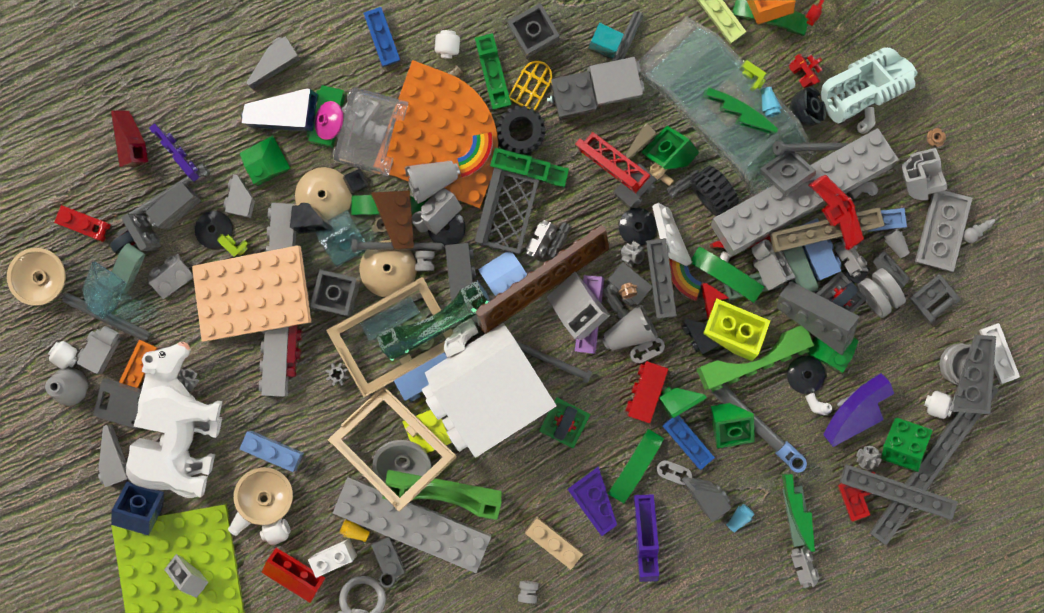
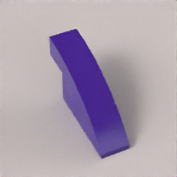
(859, 410)
(646, 538)

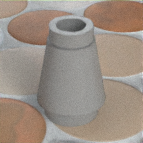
(897, 242)

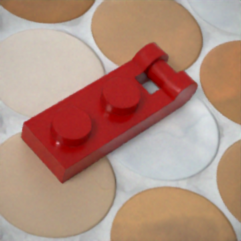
(81, 223)

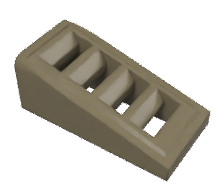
(645, 136)

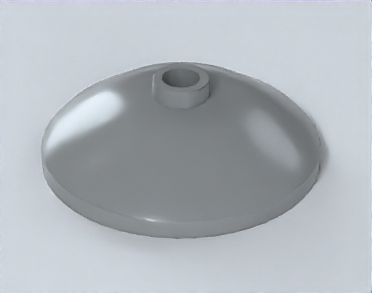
(390, 454)

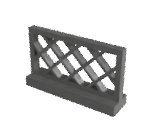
(490, 206)
(661, 278)

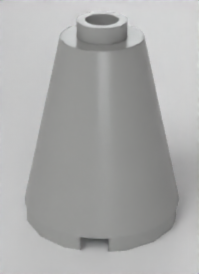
(430, 178)
(630, 330)
(67, 386)

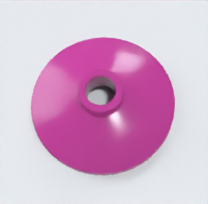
(328, 120)

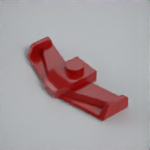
(839, 210)

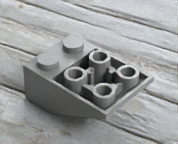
(577, 307)

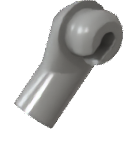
(868, 187)

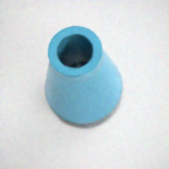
(770, 104)
(740, 517)

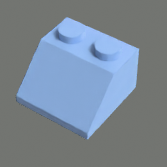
(502, 272)

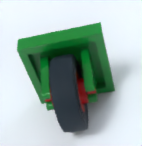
(564, 423)

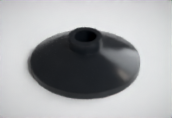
(222, 226)
(630, 233)
(453, 235)
(796, 376)

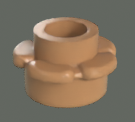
(931, 137)
(628, 290)

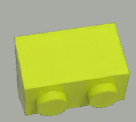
(434, 425)

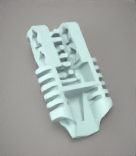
(872, 81)

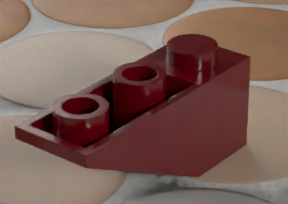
(129, 141)

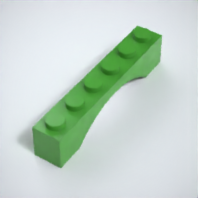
(790, 342)
(478, 500)

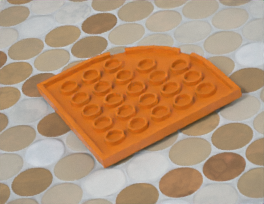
(441, 128)

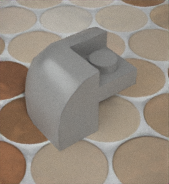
(923, 174)

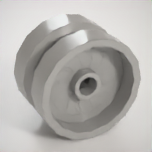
(882, 293)
(953, 362)

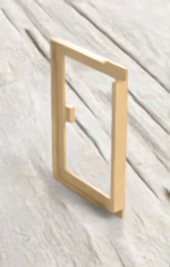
(407, 362)
(415, 427)

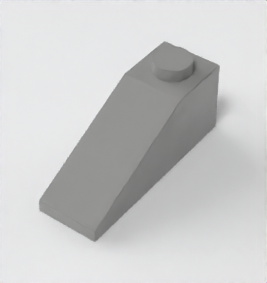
(276, 58)
(112, 461)

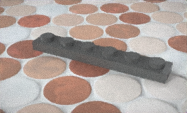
(898, 492)

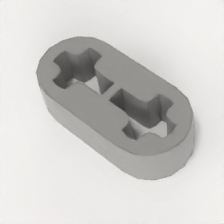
(650, 354)
(676, 468)

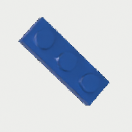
(381, 37)
(688, 442)

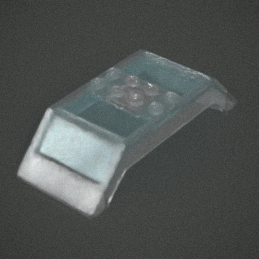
(698, 58)

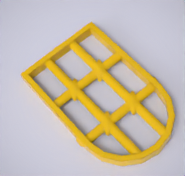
(539, 80)

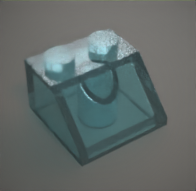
(338, 242)
(102, 290)

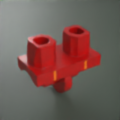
(810, 77)

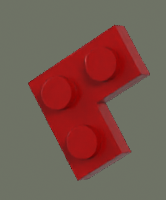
(854, 501)

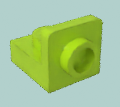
(751, 72)
(229, 244)

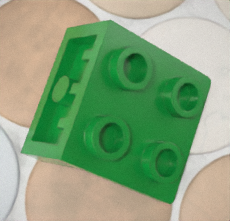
(906, 444)

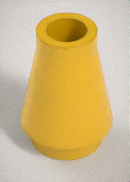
(354, 531)

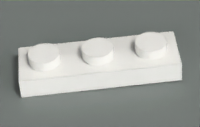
(1004, 363)

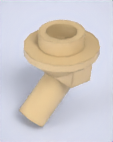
(659, 173)

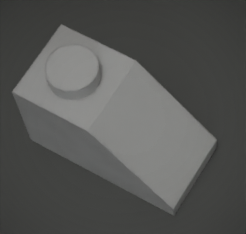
(186, 576)

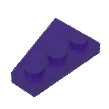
(179, 154)
(594, 501)

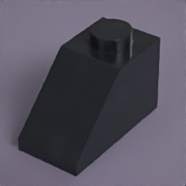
(308, 219)

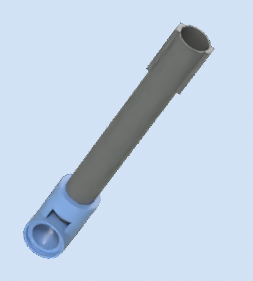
(783, 449)

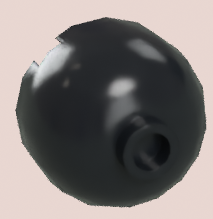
(807, 107)

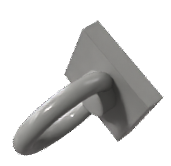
(362, 580)

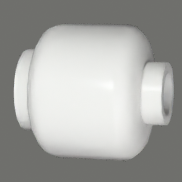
(447, 44)
(63, 355)
(939, 404)
(275, 532)

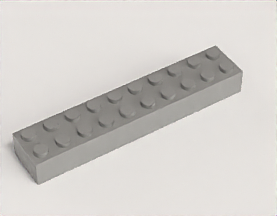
(773, 210)

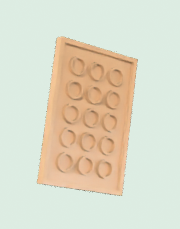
(251, 293)

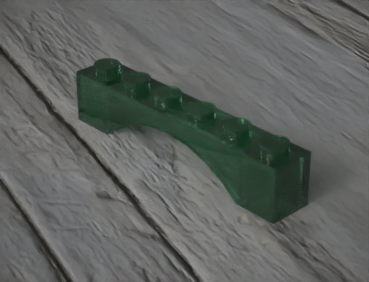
(405, 338)

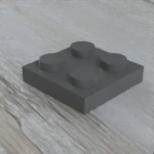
(788, 172)

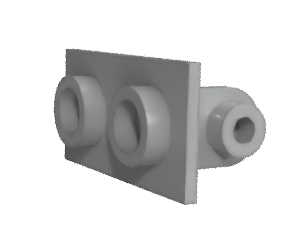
(546, 232)
(856, 263)
(808, 573)

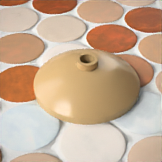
(337, 195)
(24, 273)
(387, 282)
(262, 483)

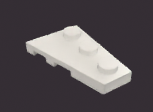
(668, 229)

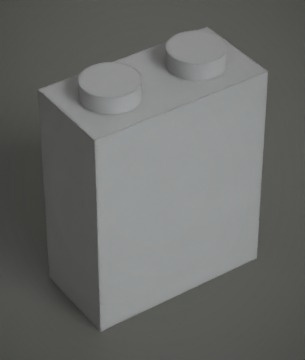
(616, 81)

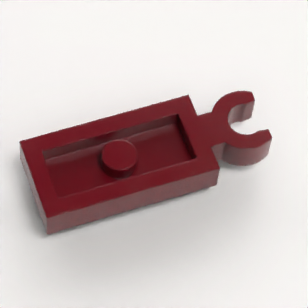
(293, 351)

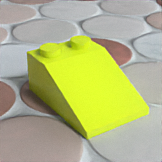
(736, 329)

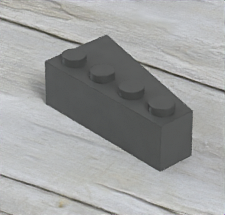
(819, 316)

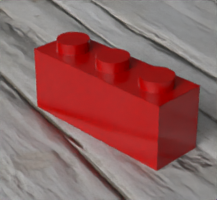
(646, 391)
(292, 575)

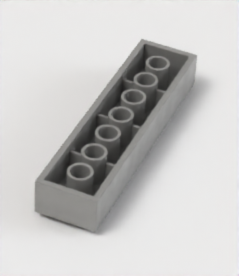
(413, 525)

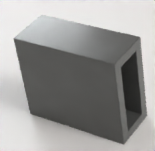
(172, 206)

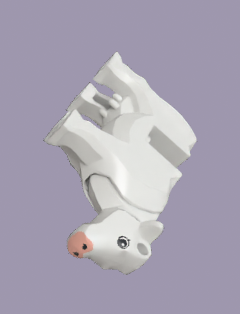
(172, 410)

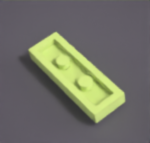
(723, 19)

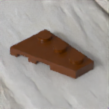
(396, 215)

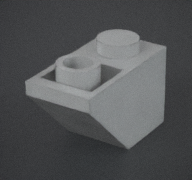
(240, 200)

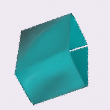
(606, 41)

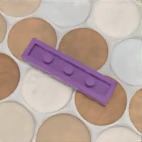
(588, 344)

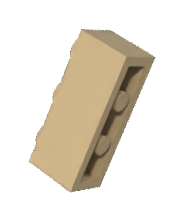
(553, 542)

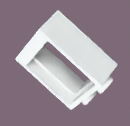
(332, 558)

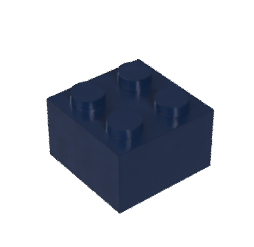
(137, 508)

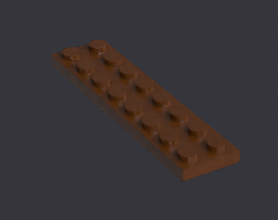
(543, 279)

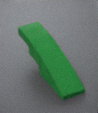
(745, 114)
(529, 167)
(801, 518)

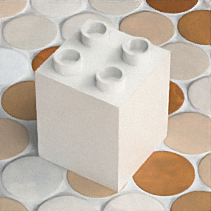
(486, 392)

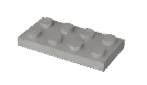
(943, 230)

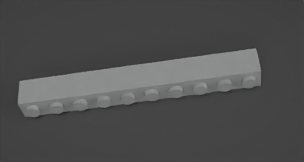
(275, 342)

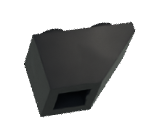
(701, 342)

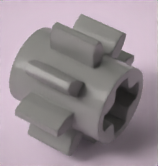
(632, 254)
(342, 376)
(187, 378)
(868, 457)

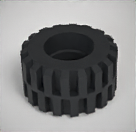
(526, 115)
(714, 190)

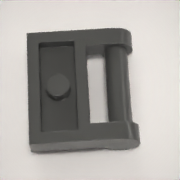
(930, 294)

